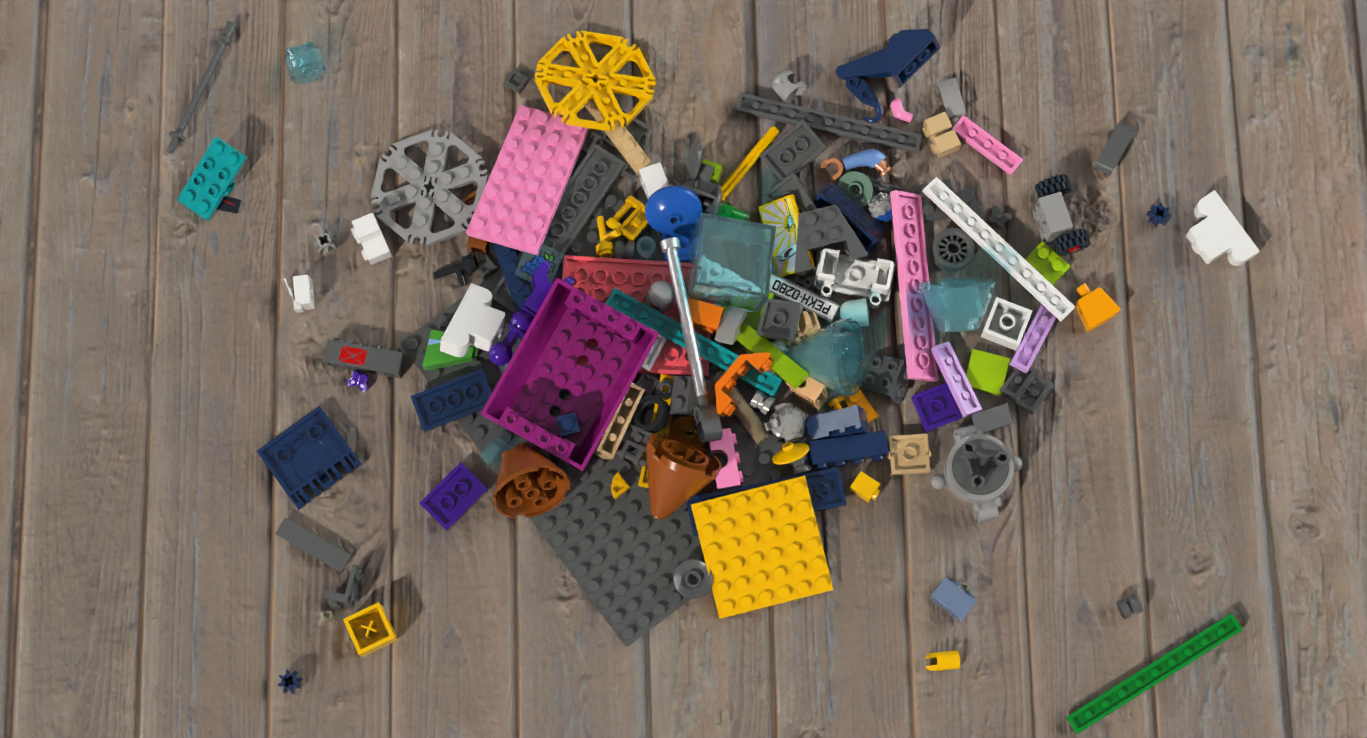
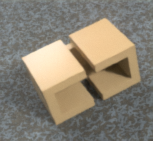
(943, 139)

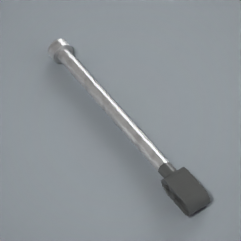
(705, 414)

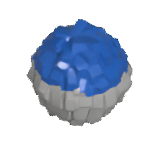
(881, 207)

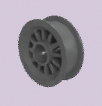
(945, 264)

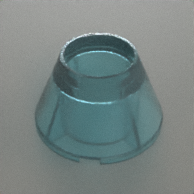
(957, 302)

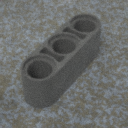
(1114, 148)

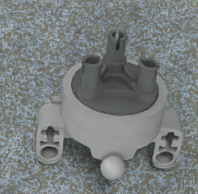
(978, 471)

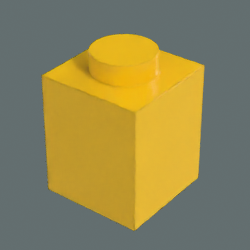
(865, 487)

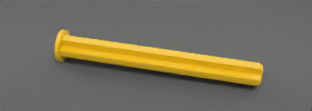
(748, 161)

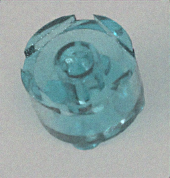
(305, 62)

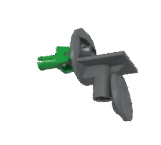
(709, 193)

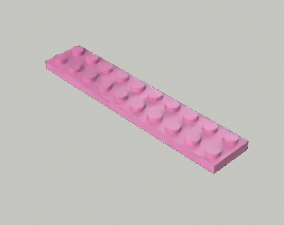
(912, 270)

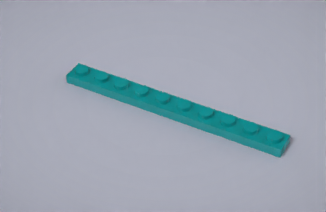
(673, 331)

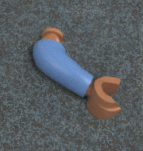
(867, 158)

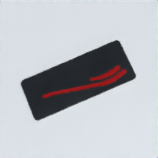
(229, 204)

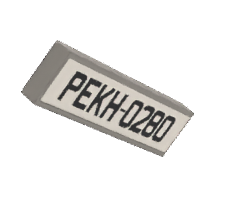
(811, 302)

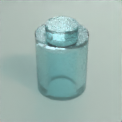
(646, 248)
(492, 451)

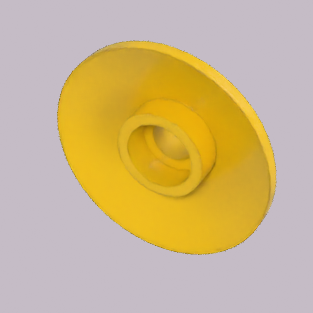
(790, 453)

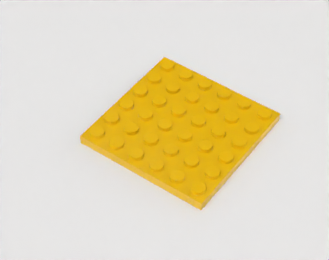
(762, 546)

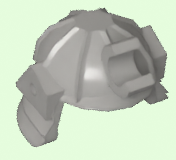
(788, 422)

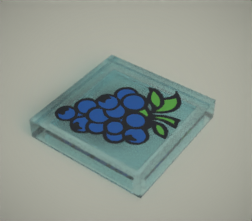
(530, 262)

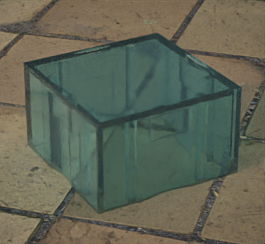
(730, 262)

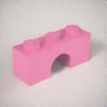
(729, 476)

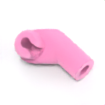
(898, 111)

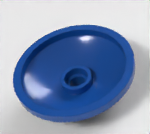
(670, 203)

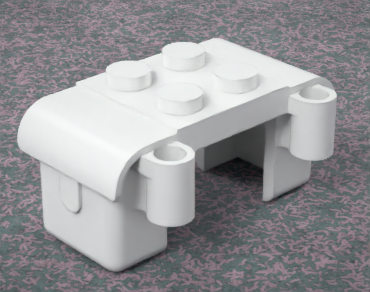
(853, 277)

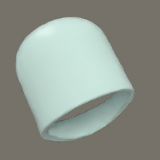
(856, 310)

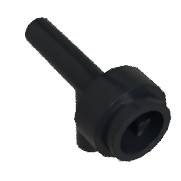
(469, 264)

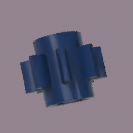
(1158, 219)
(285, 684)

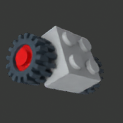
(1054, 216)

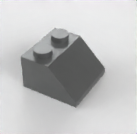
(684, 396)

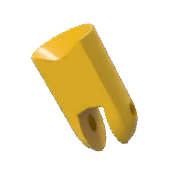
(945, 660)

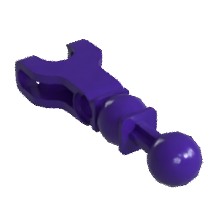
(501, 352)

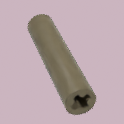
(746, 414)

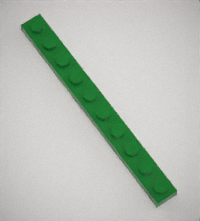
(1154, 673)

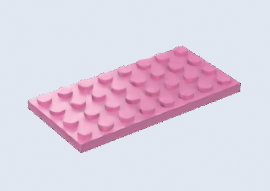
(527, 181)

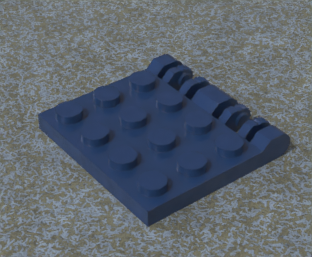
(307, 454)

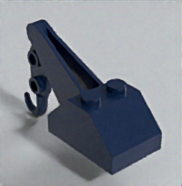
(900, 60)

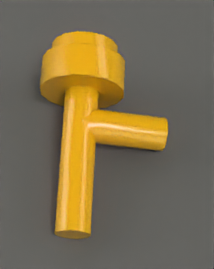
(605, 249)

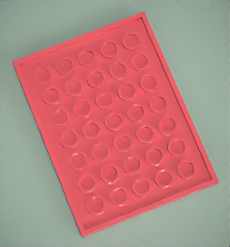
(633, 277)

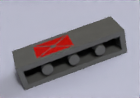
(364, 358)

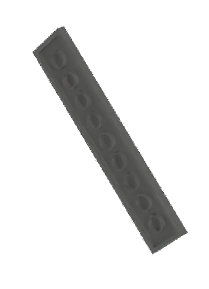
(578, 203)

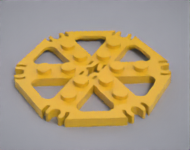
(583, 76)

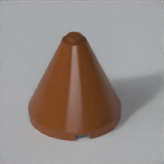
(676, 472)

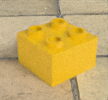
(370, 629)

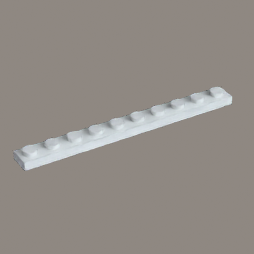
(998, 249)

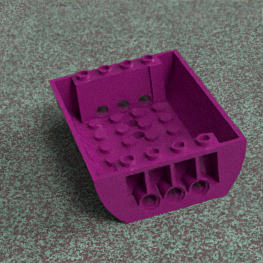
(549, 363)

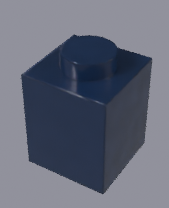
(569, 425)

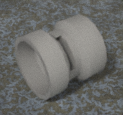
(762, 402)

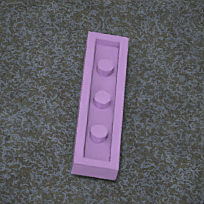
(1033, 339)
(956, 379)

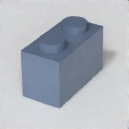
(953, 599)

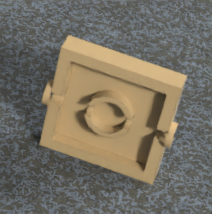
(909, 454)

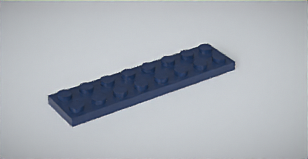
(823, 486)

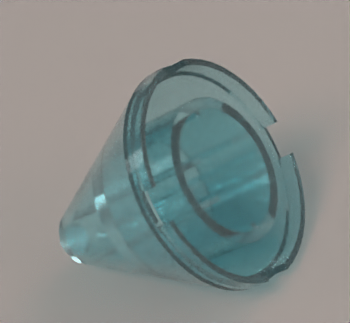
(833, 356)

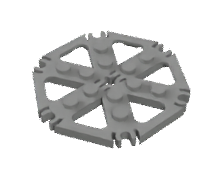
(440, 196)

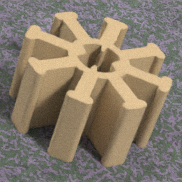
(807, 325)

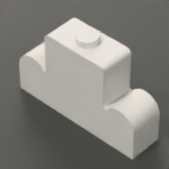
(1219, 233)
(473, 324)

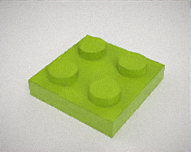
(1047, 263)

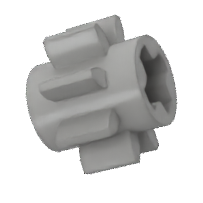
(325, 237)

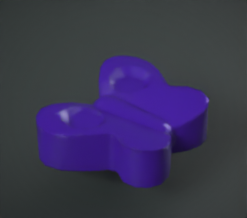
(359, 379)

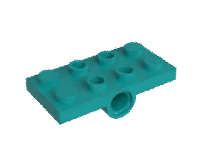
(212, 178)

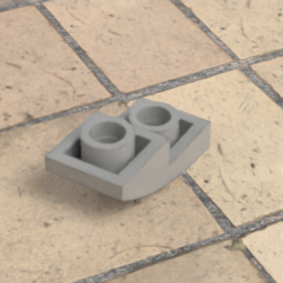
(952, 98)
(730, 325)

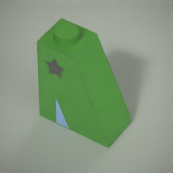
(437, 359)

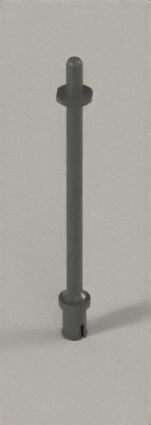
(224, 40)

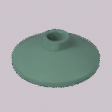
(852, 179)

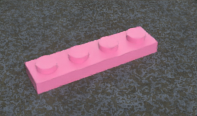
(987, 145)

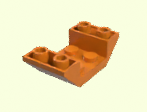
(760, 361)

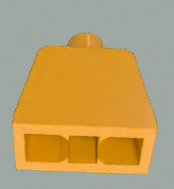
(1095, 307)

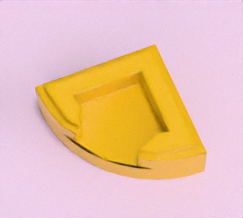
(618, 486)

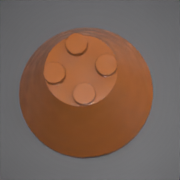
(528, 483)

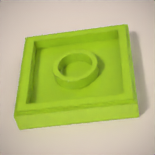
(987, 371)

